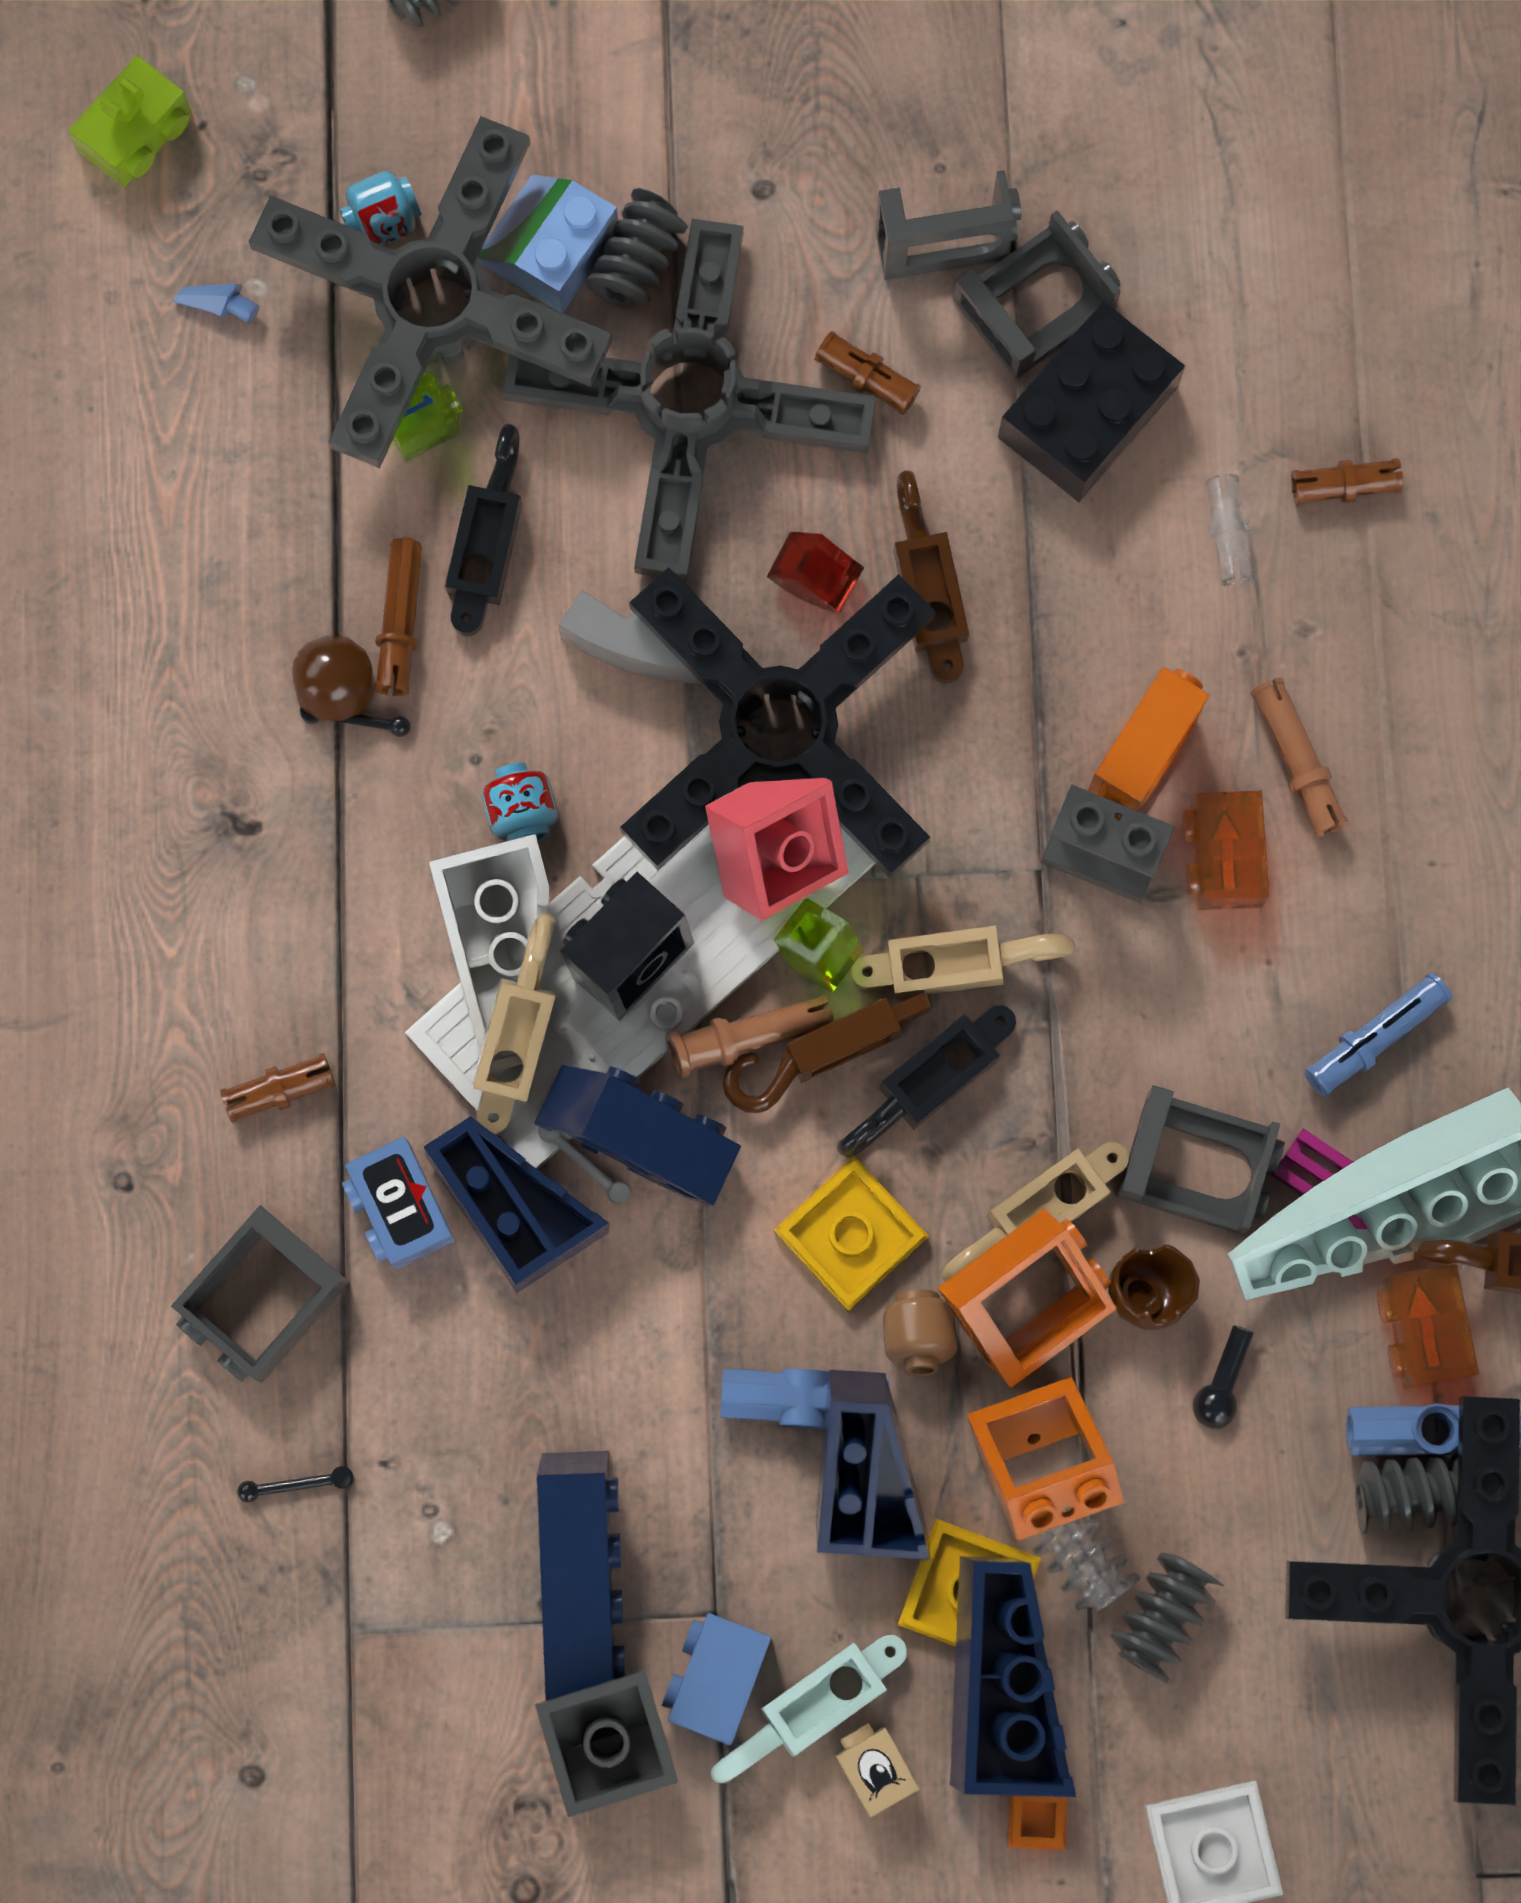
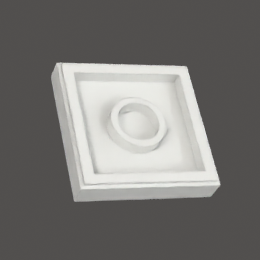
(1214, 1846)

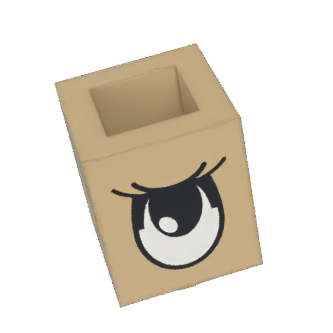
(875, 1769)

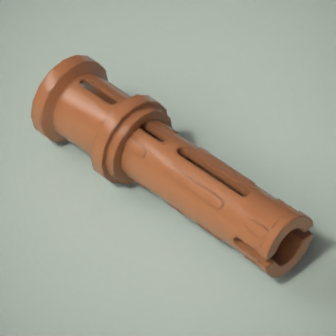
(724, 1040)

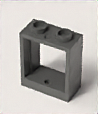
(201, 1328)

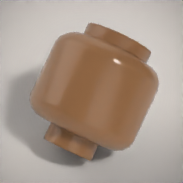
(919, 1332)

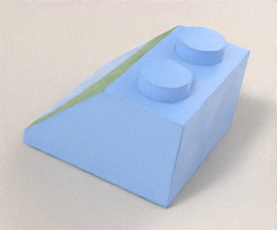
(550, 239)

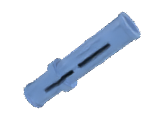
(1331, 1072)

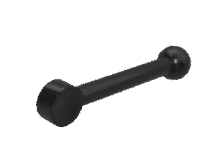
(398, 726)
(341, 1478)

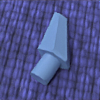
(219, 300)

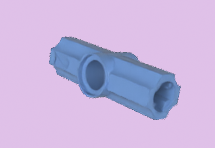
(790, 1398)
(1398, 1430)

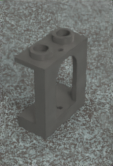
(897, 234)
(1058, 244)
(1105, 850)
(1253, 1140)

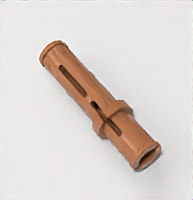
(1307, 774)

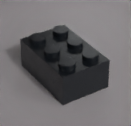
(1090, 401)

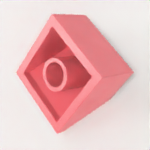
(776, 843)

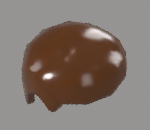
(333, 678)
(1153, 1287)

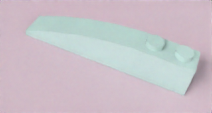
(1430, 1184)

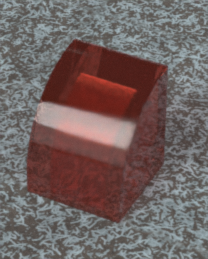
(815, 570)

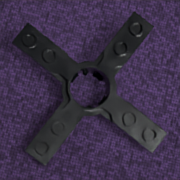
(740, 685)
(1415, 1595)

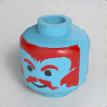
(381, 207)
(519, 803)

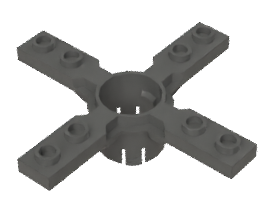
(452, 250)
(682, 440)

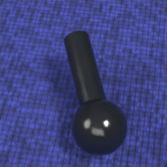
(1215, 1403)

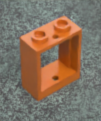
(1150, 739)
(1053, 1327)
(1029, 1424)

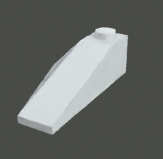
(489, 911)

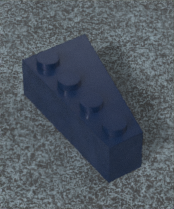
(577, 1571)
(1003, 1689)

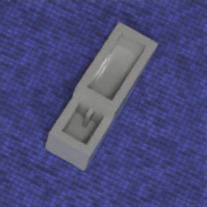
(620, 641)

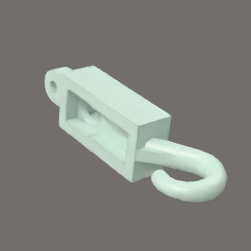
(811, 1708)

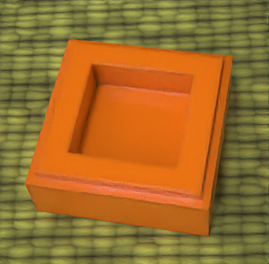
(1037, 1822)

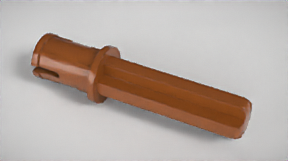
(399, 614)

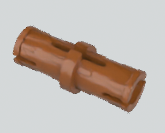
(867, 372)
(1347, 481)
(277, 1088)

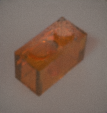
(1228, 850)
(1427, 1327)

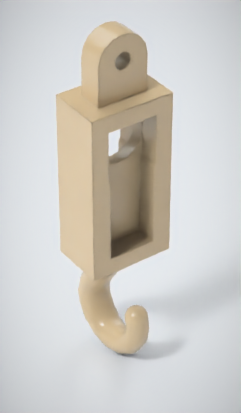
(961, 960)
(517, 1026)
(1092, 1173)

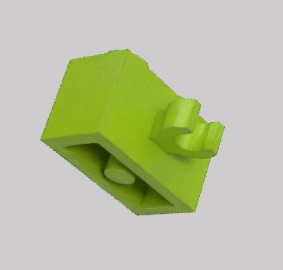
(131, 122)

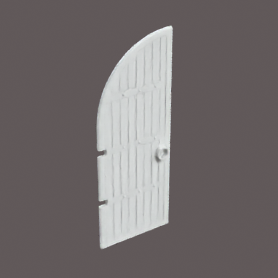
(582, 1031)

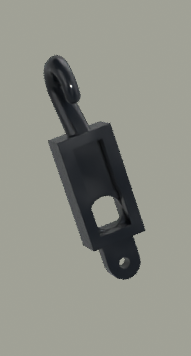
(489, 531)
(928, 1081)

